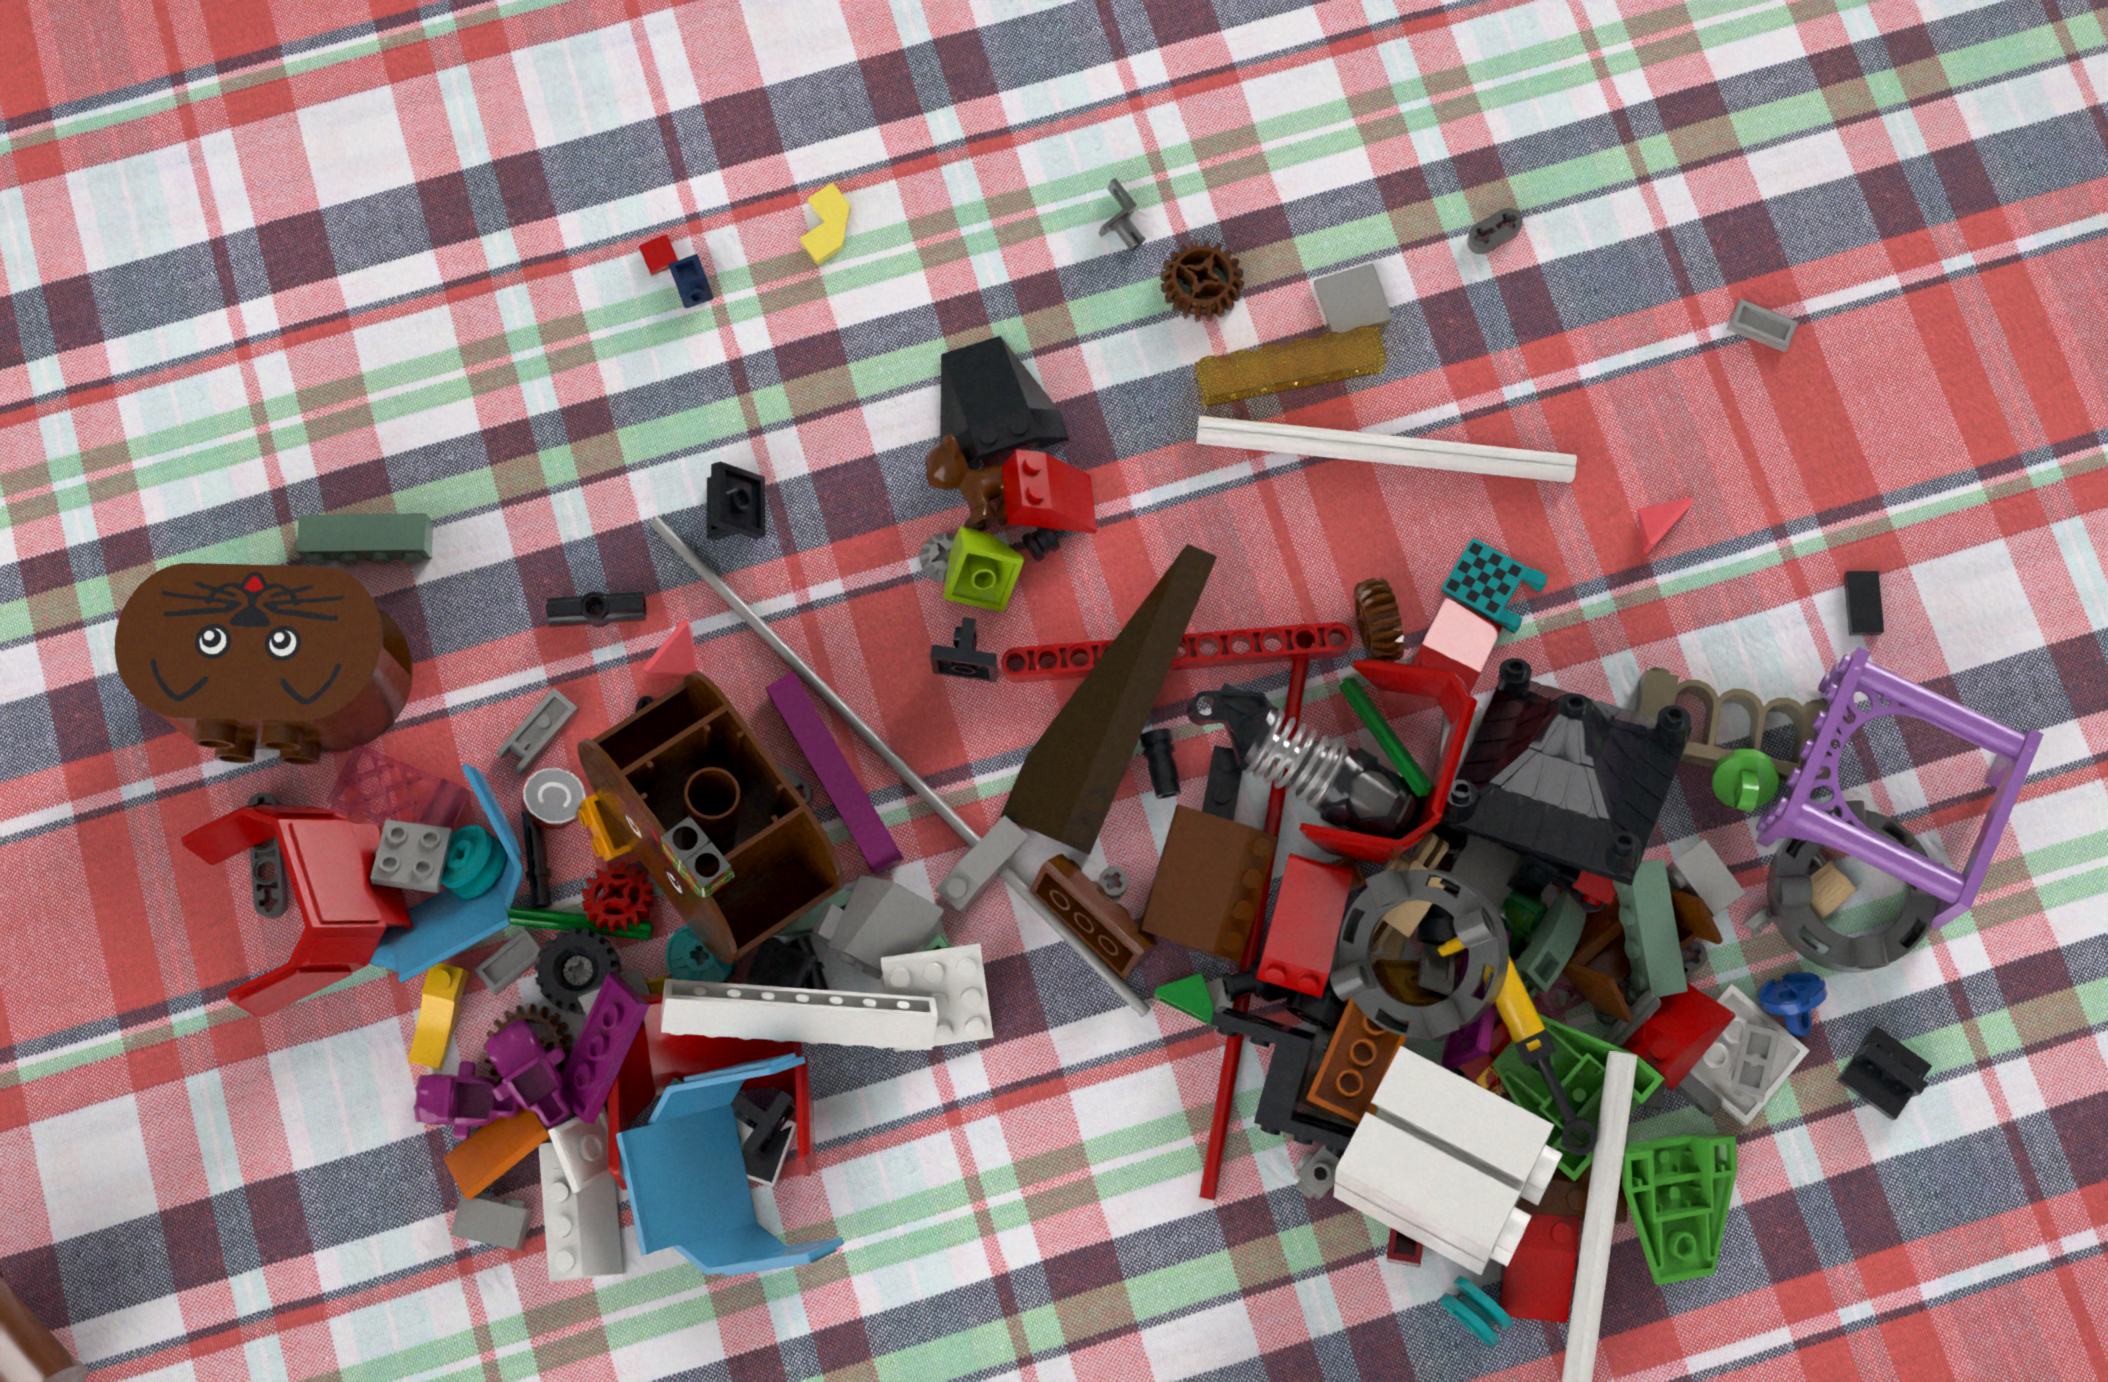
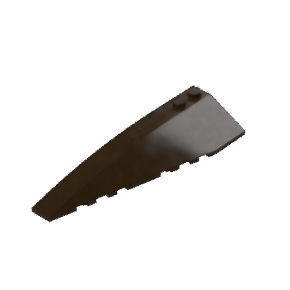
(1088, 746)

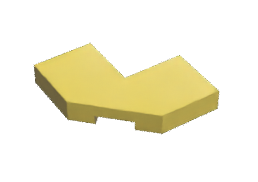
(830, 235)

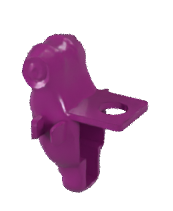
(528, 1072)
(461, 1100)

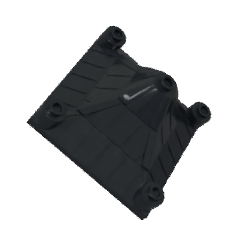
(1567, 775)

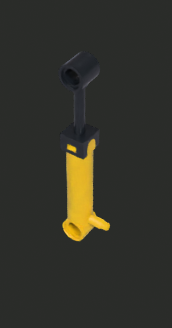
(1532, 1044)

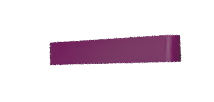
(834, 773)

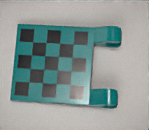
(1488, 580)

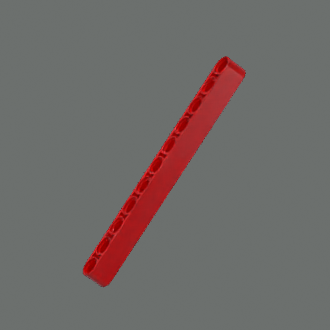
(1191, 644)

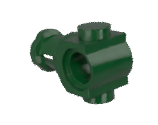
(1521, 916)

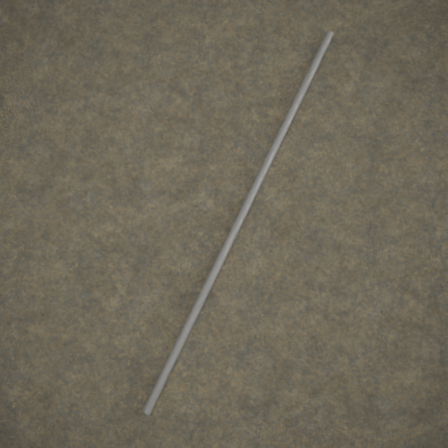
(892, 759)

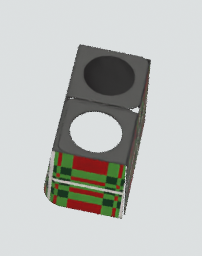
(701, 885)

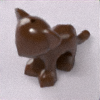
(949, 470)

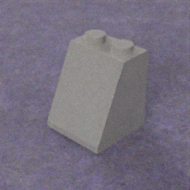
(880, 923)

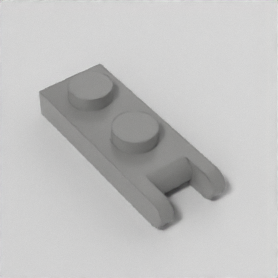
(539, 729)

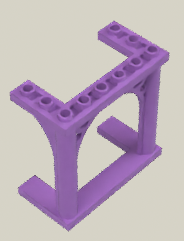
(1804, 819)

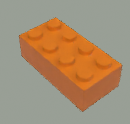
(1353, 1067)

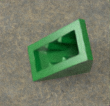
(1189, 997)

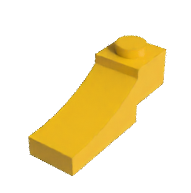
(437, 1015)

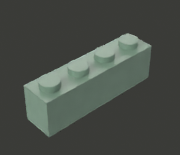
(365, 538)
(1651, 931)

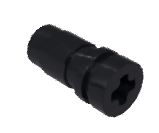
(1161, 762)

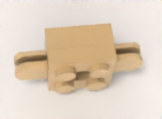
(1409, 914)

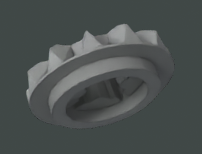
(930, 552)

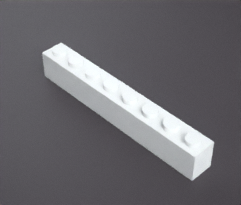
(798, 1015)

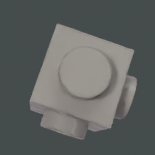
(1316, 1173)

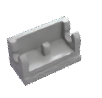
(1754, 1062)

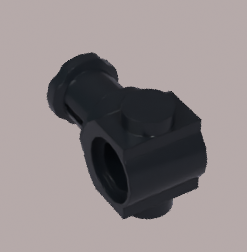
(1246, 983)

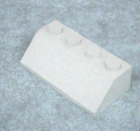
(579, 1226)

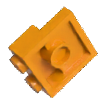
(607, 839)

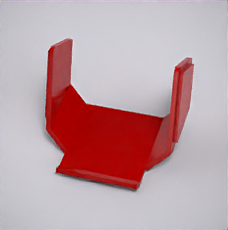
(1458, 709)
(331, 880)
(661, 1056)

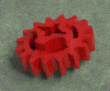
(610, 909)

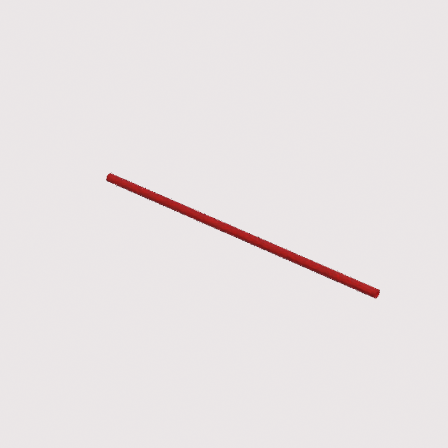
(1234, 1044)

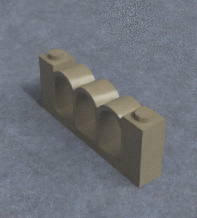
(1660, 689)

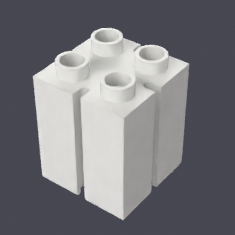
(1447, 1163)

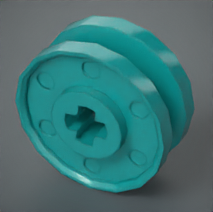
(472, 862)
(682, 966)
(1476, 1311)

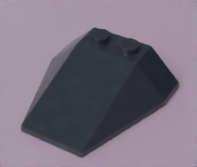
(994, 402)

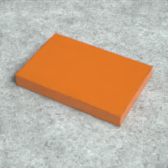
(494, 1151)

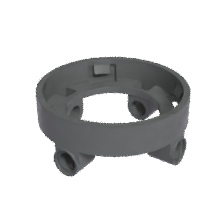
(1792, 892)
(1476, 926)

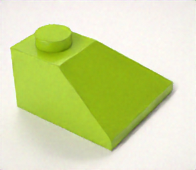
(981, 570)

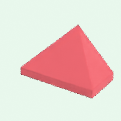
(1659, 520)
(674, 656)

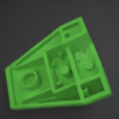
(1581, 1071)
(1680, 1200)

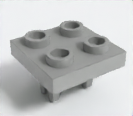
(411, 856)

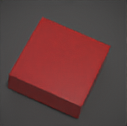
(658, 254)

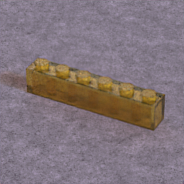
(1289, 366)

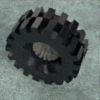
(570, 951)

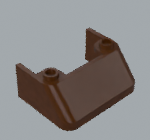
(1600, 955)

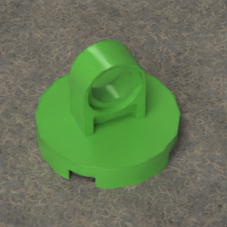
(1745, 779)

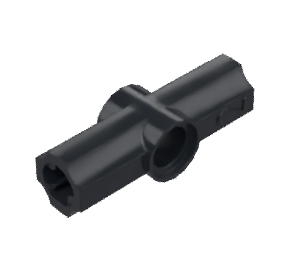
(576, 609)

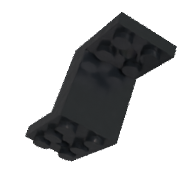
(1284, 1079)

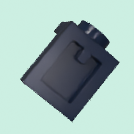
(691, 281)

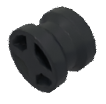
(1040, 543)

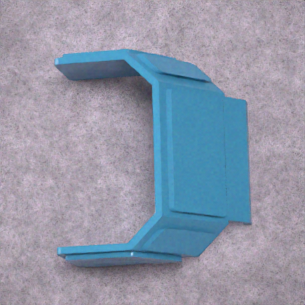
(452, 923)
(693, 1183)

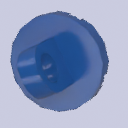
(1794, 999)

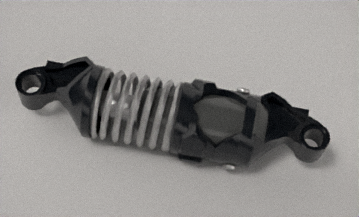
(1338, 783)

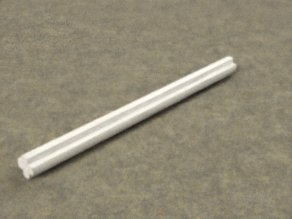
(1386, 449)
(1599, 1217)

